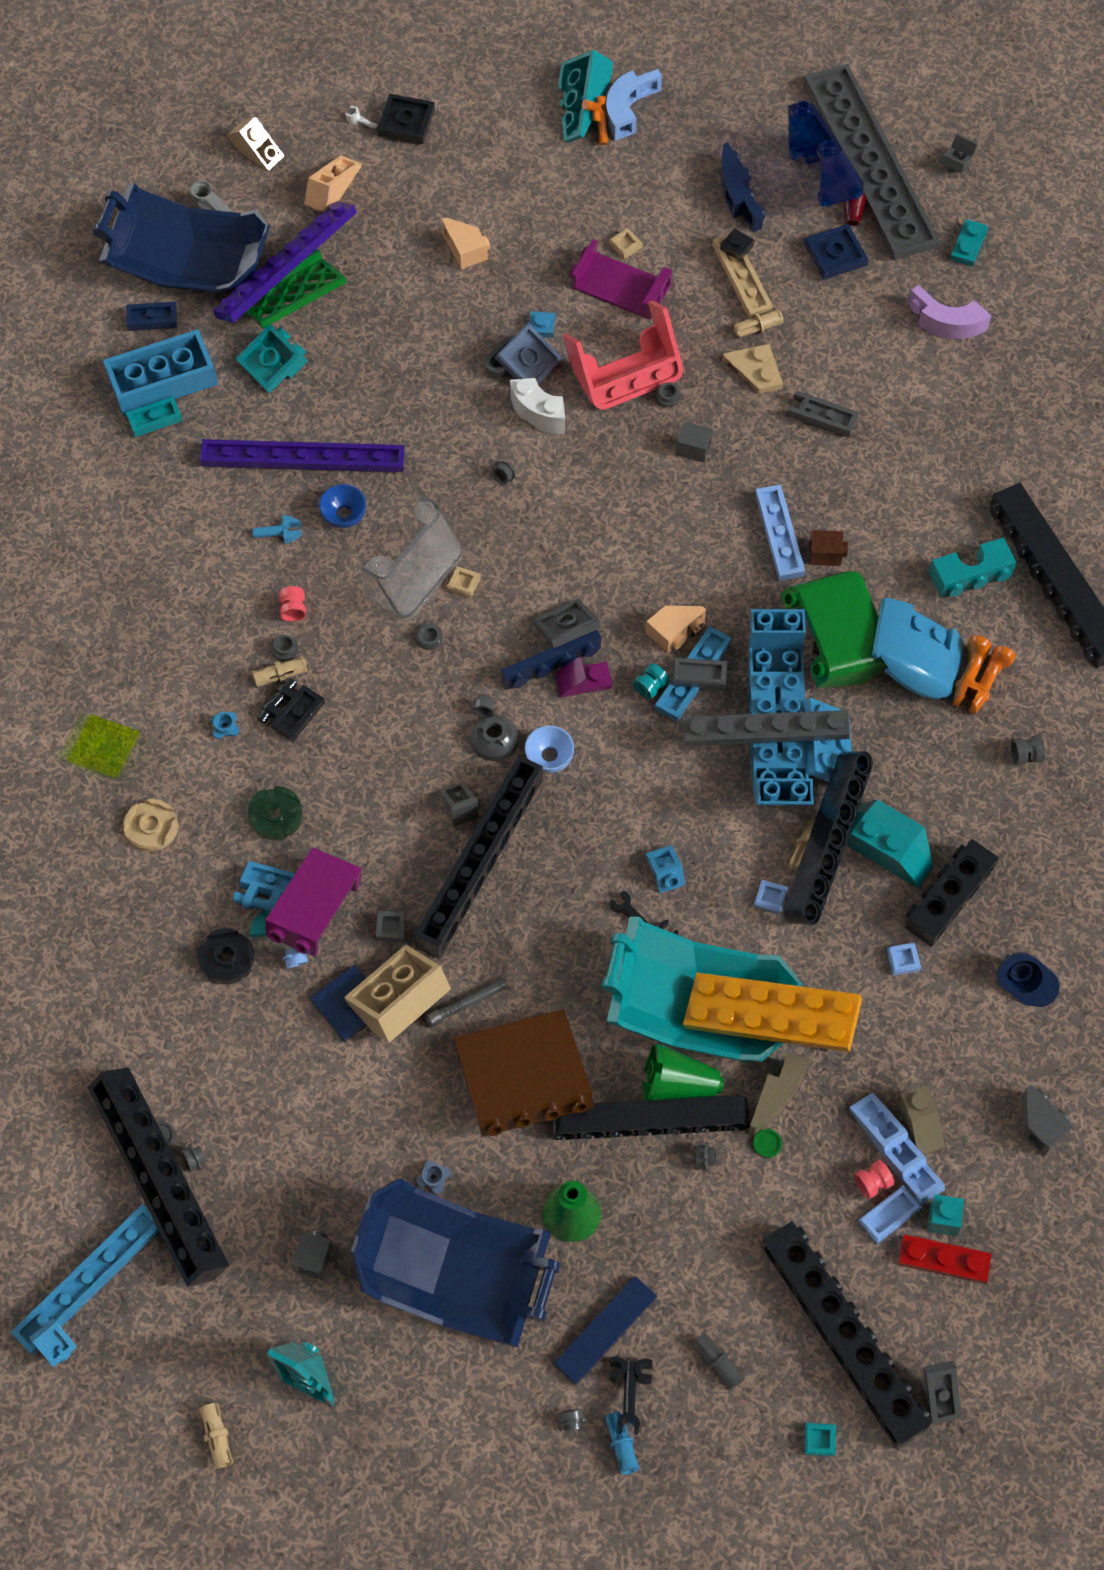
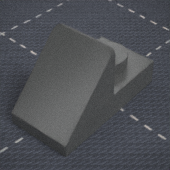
(941, 1392)

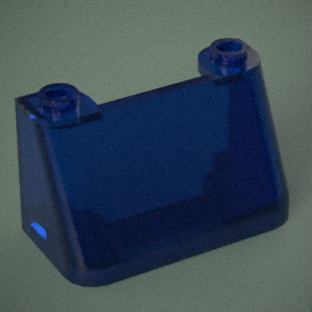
(813, 140)

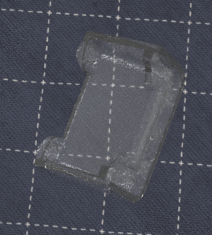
(410, 581)

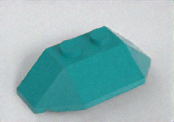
(891, 841)

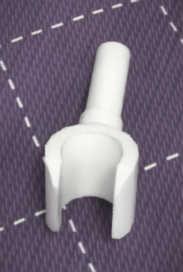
(355, 118)

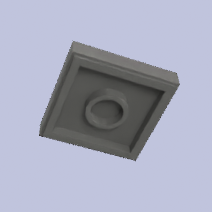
(566, 623)

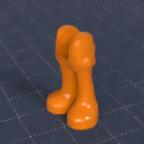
(979, 649)

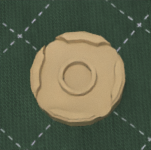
(151, 834)

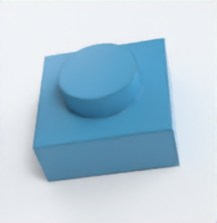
(543, 323)

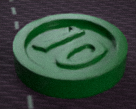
(767, 1143)

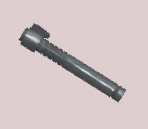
(435, 1017)

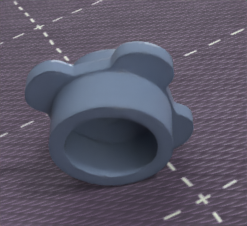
(430, 1169)

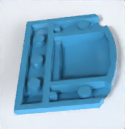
(917, 650)

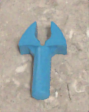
(280, 530)

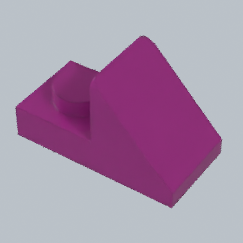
(582, 679)

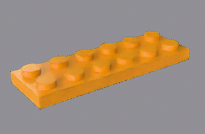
(773, 1012)

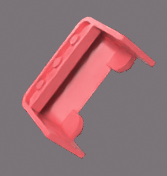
(634, 374)

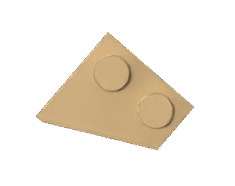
(756, 367)

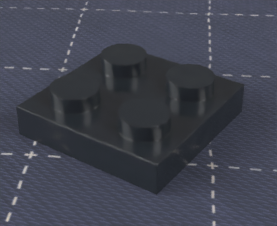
(406, 118)

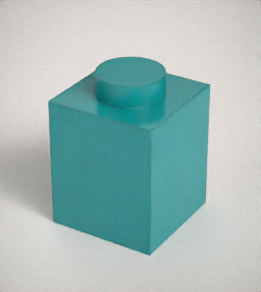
(945, 1215)

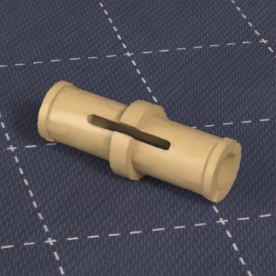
(280, 671)
(216, 1435)

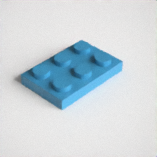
(823, 753)

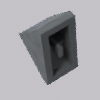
(460, 803)

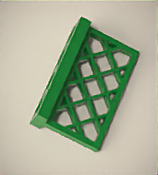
(298, 280)

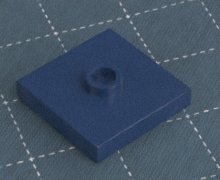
(836, 251)
(335, 1009)

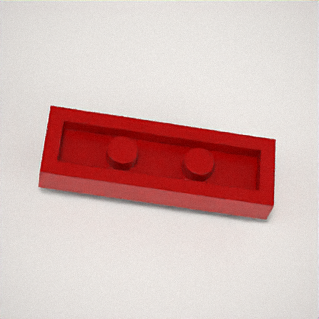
(945, 1259)

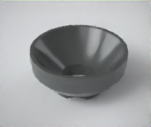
(494, 748)

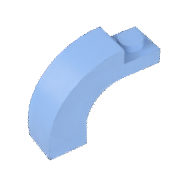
(625, 91)

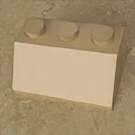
(398, 992)

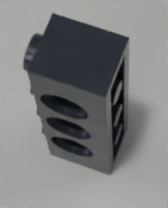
(970, 857)

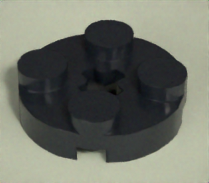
(213, 947)

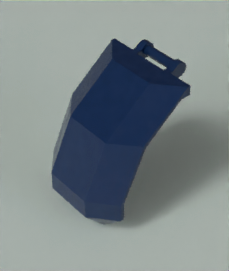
(179, 243)
(451, 1263)

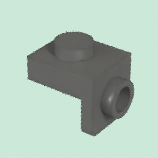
(959, 154)

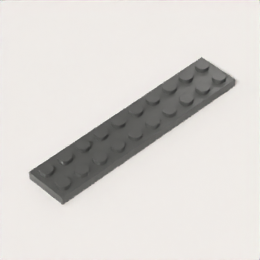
(886, 186)

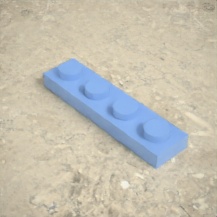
(780, 532)

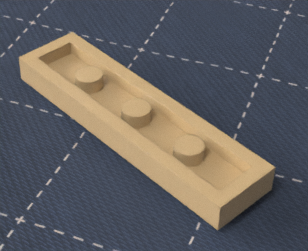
(744, 282)

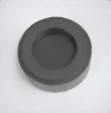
(429, 636)

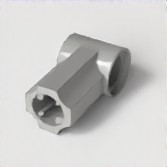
(204, 198)

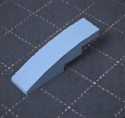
(896, 1148)

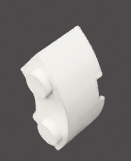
(538, 407)

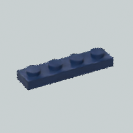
(542, 663)

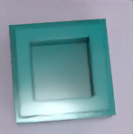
(820, 1439)

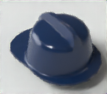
(1028, 979)

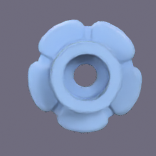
(294, 958)

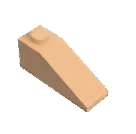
(330, 183)

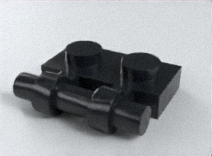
(296, 714)

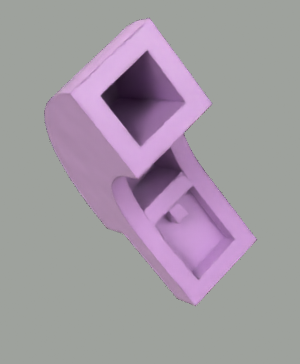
(948, 321)

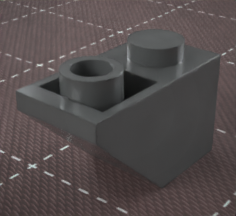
(1042, 1121)

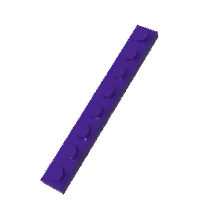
(284, 261)
(302, 455)

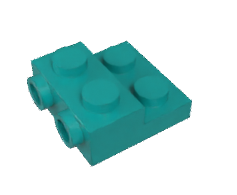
(272, 357)

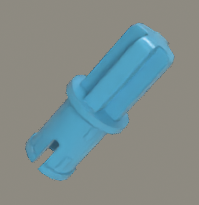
(622, 1445)

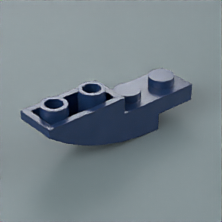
(736, 189)

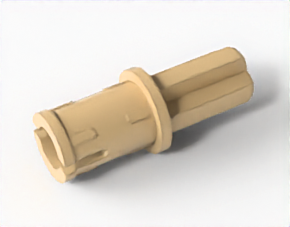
(758, 323)
(800, 845)

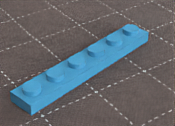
(89, 1276)

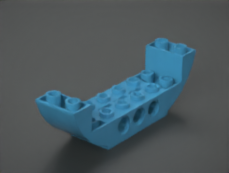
(778, 686)

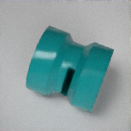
(652, 679)

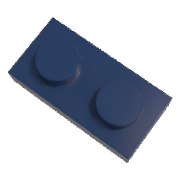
(151, 316)

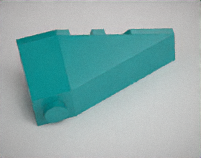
(581, 80)
(302, 1369)

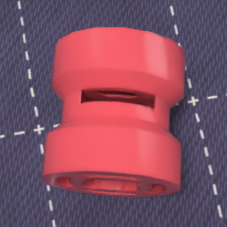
(292, 603)
(875, 1178)

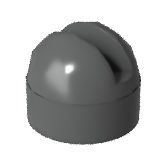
(483, 705)

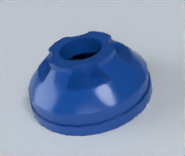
(340, 497)

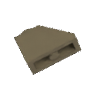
(921, 1119)

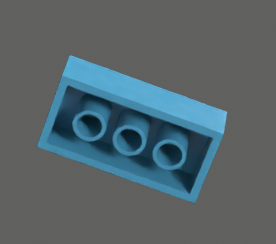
(160, 371)

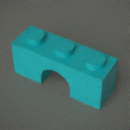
(954, 577)

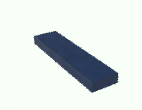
(605, 1330)

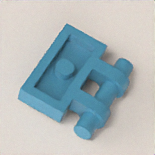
(262, 880)

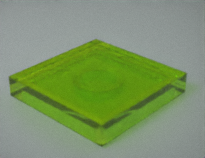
(103, 746)

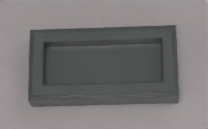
(699, 673)

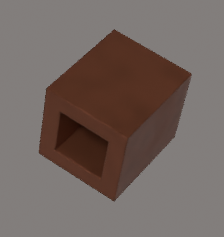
(827, 548)

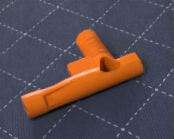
(599, 115)

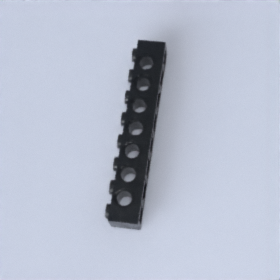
(478, 857)
(158, 1177)
(899, 1429)

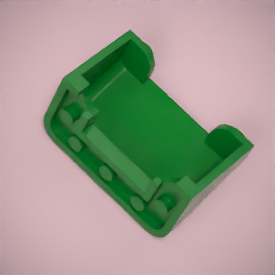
(842, 627)

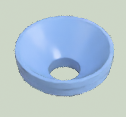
(550, 738)

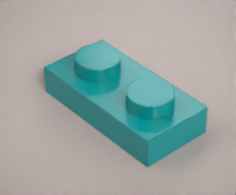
(969, 242)
(154, 416)

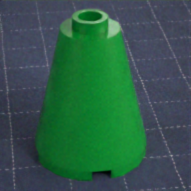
(678, 1076)
(571, 1212)

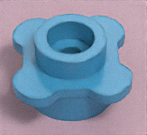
(224, 718)

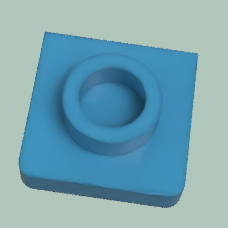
(666, 868)
(53, 1342)

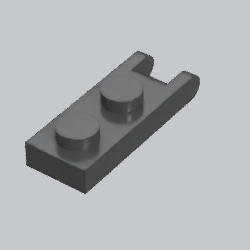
(823, 414)

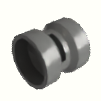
(1028, 750)

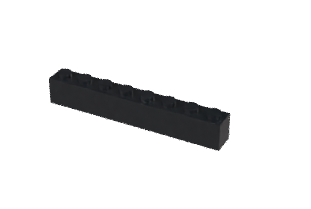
(1053, 568)

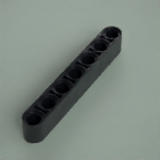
(828, 838)
(654, 1117)

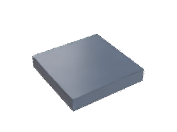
(528, 355)

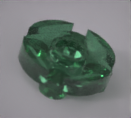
(272, 799)

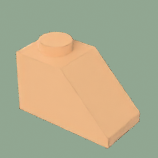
(465, 242)

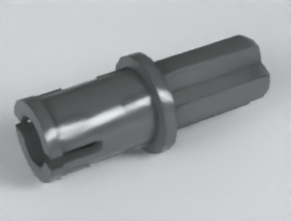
(718, 1361)

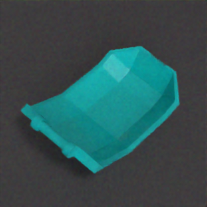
(653, 981)

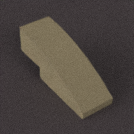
(778, 1092)

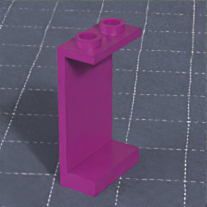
(618, 282)
(311, 901)

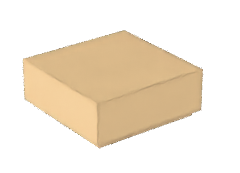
(625, 243)
(463, 582)

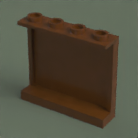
(524, 1073)

